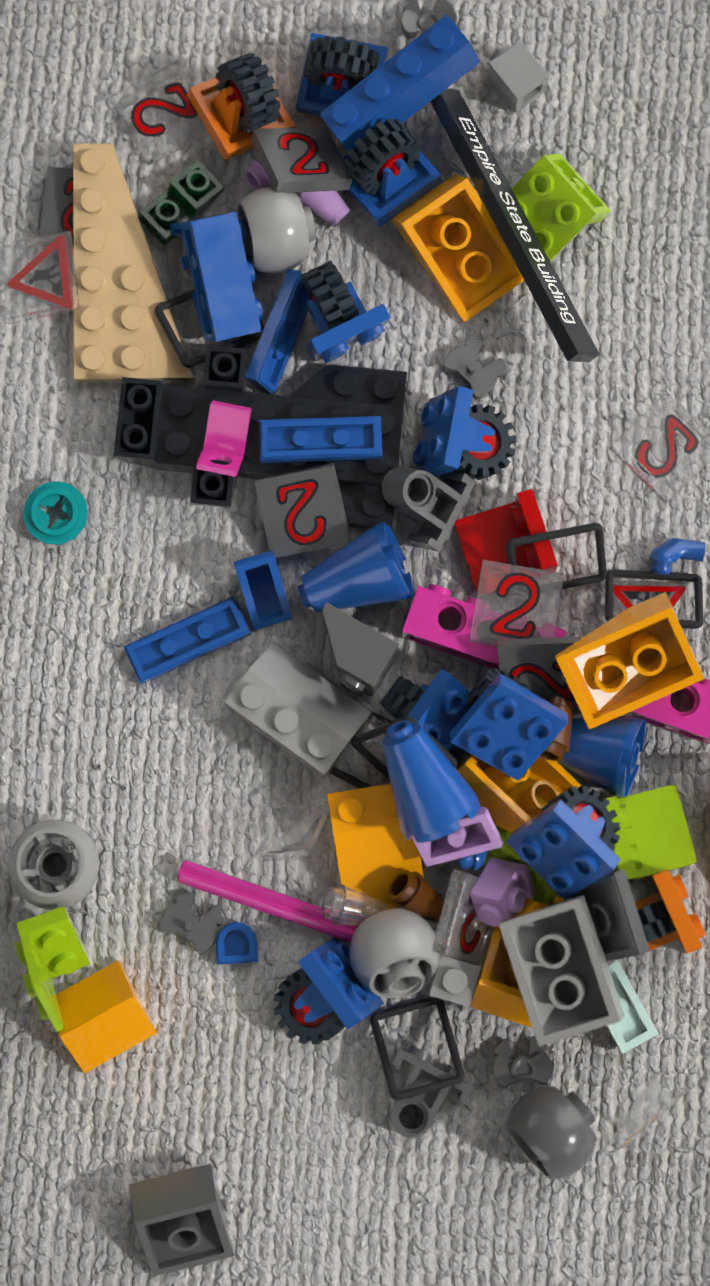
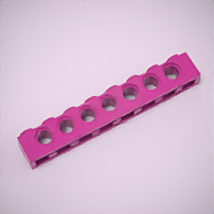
(424, 629)

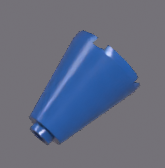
(359, 574)
(606, 753)
(425, 784)

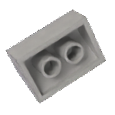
(297, 709)
(561, 970)

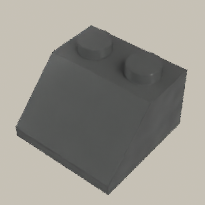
(358, 652)
(180, 1220)

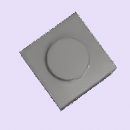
(516, 75)
(454, 981)

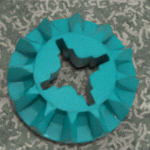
(49, 496)

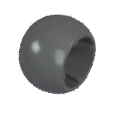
(553, 1131)

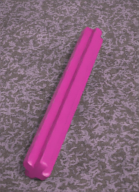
(261, 899)

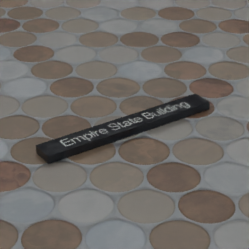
(514, 227)

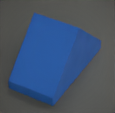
(263, 590)

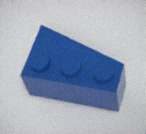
(220, 275)

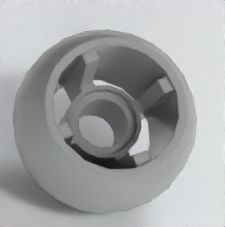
(276, 229)
(67, 894)
(393, 953)

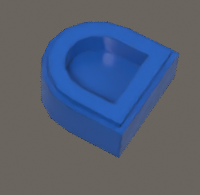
(236, 945)

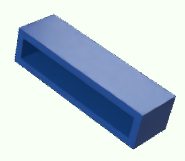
(403, 82)

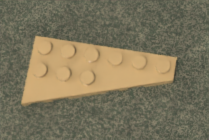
(115, 280)

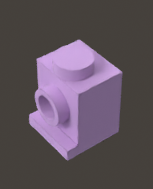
(501, 891)

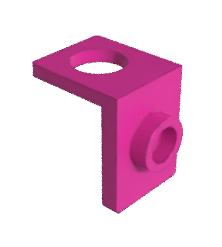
(225, 438)

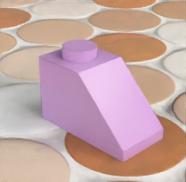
(472, 838)

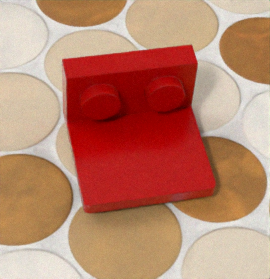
(487, 534)

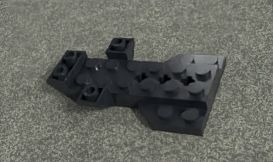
(168, 425)

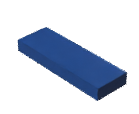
(279, 334)
(320, 439)
(187, 640)

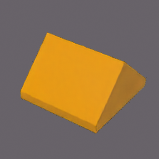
(102, 1017)

